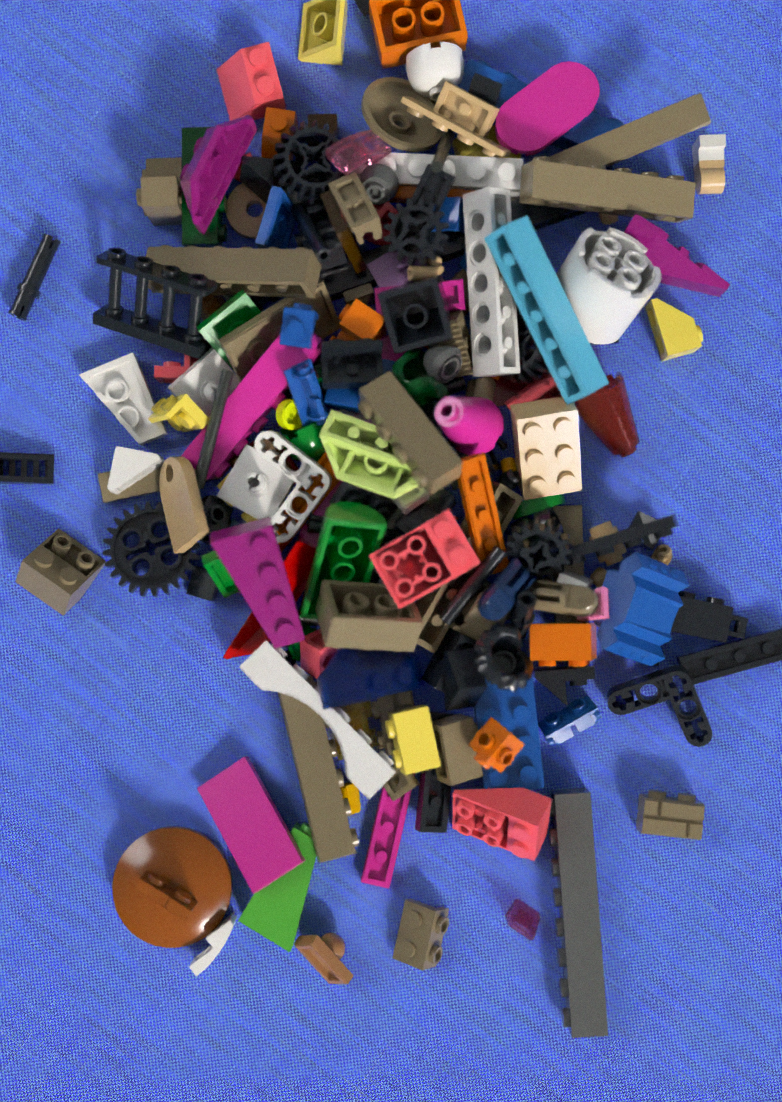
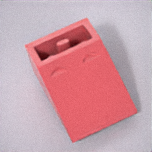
(424, 559)
(503, 818)

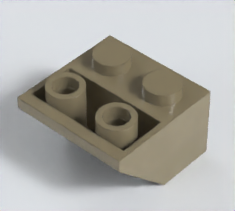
(59, 571)

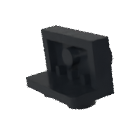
(350, 363)

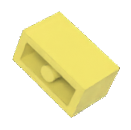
(412, 739)

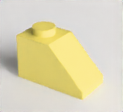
(673, 330)

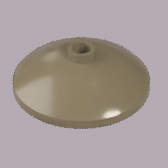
(392, 122)

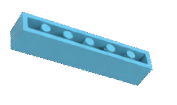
(546, 309)

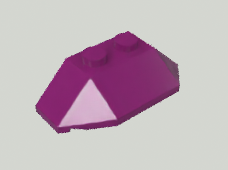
(214, 167)

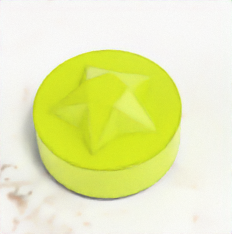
(287, 415)

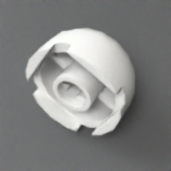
(431, 67)

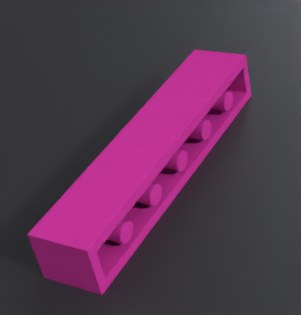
(250, 404)

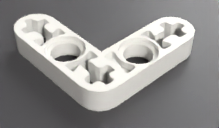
(300, 477)

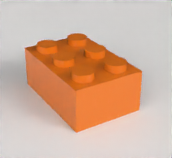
(411, 23)

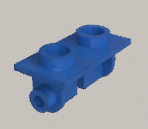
(306, 393)
(580, 712)

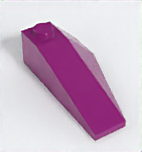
(675, 262)

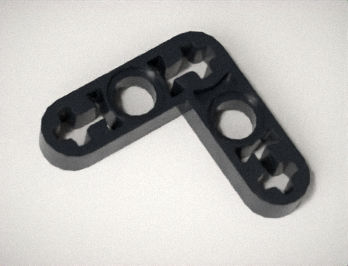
(665, 690)

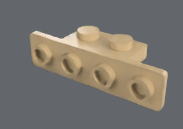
(462, 114)

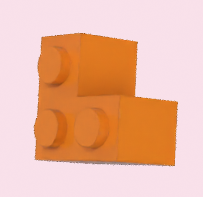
(360, 322)
(563, 643)

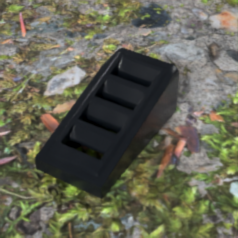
(24, 479)

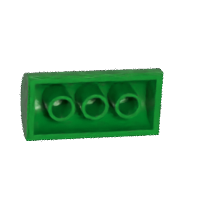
(342, 551)

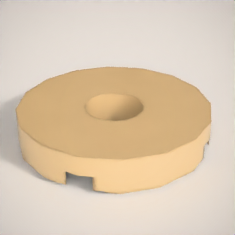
(237, 205)

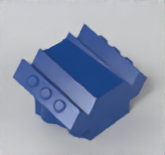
(641, 608)

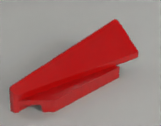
(297, 567)

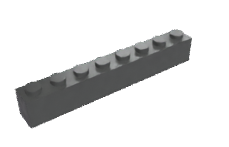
(579, 913)

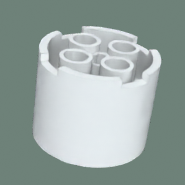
(607, 282)

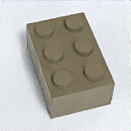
(365, 617)

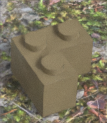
(161, 191)

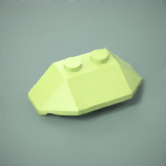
(363, 457)

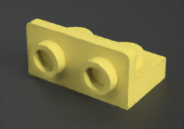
(180, 413)

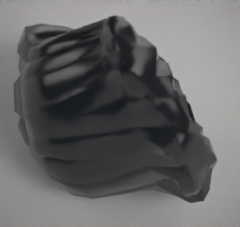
(502, 658)

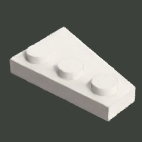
(127, 395)

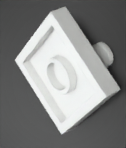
(202, 380)
(255, 485)

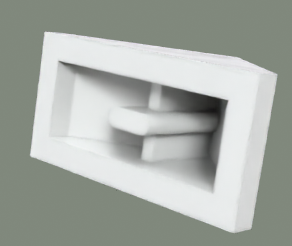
(131, 466)

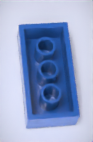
(519, 716)

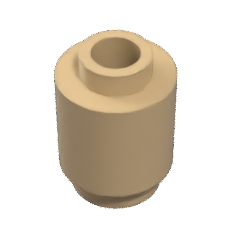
(603, 530)

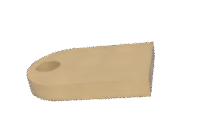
(182, 503)

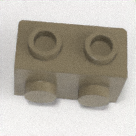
(421, 934)

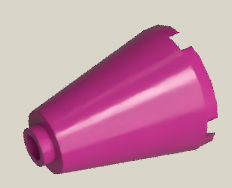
(470, 423)

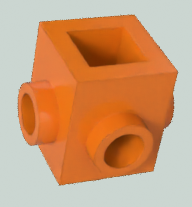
(495, 746)

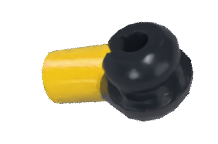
(510, 476)

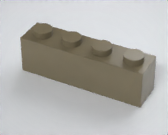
(409, 433)

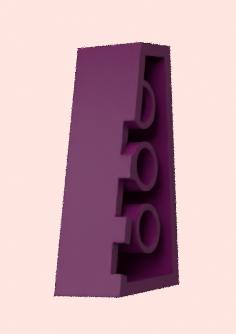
(258, 570)

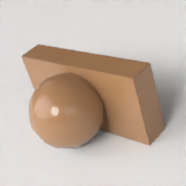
(325, 956)

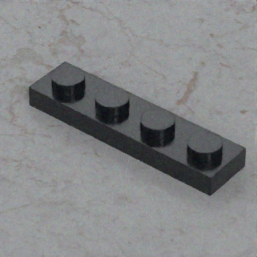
(631, 537)
(733, 656)
(433, 796)

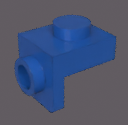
(298, 326)

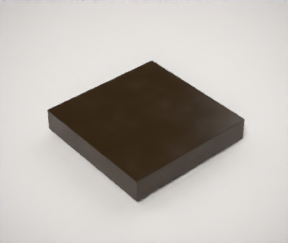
(343, 232)

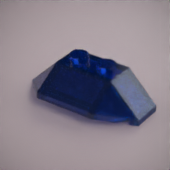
(367, 675)

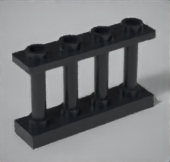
(138, 323)

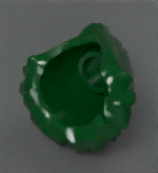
(415, 380)

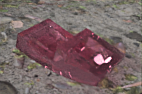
(357, 149)

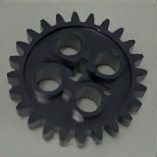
(159, 575)

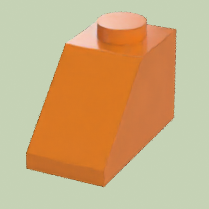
(275, 123)

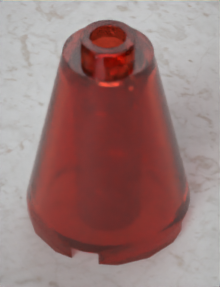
(610, 416)

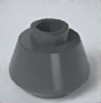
(379, 183)
(442, 362)

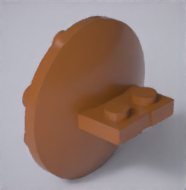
(172, 887)

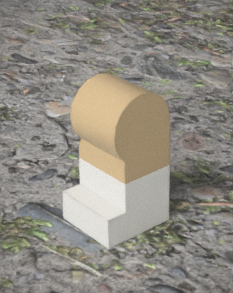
(709, 163)

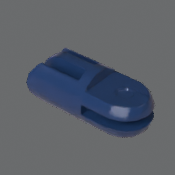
(504, 591)

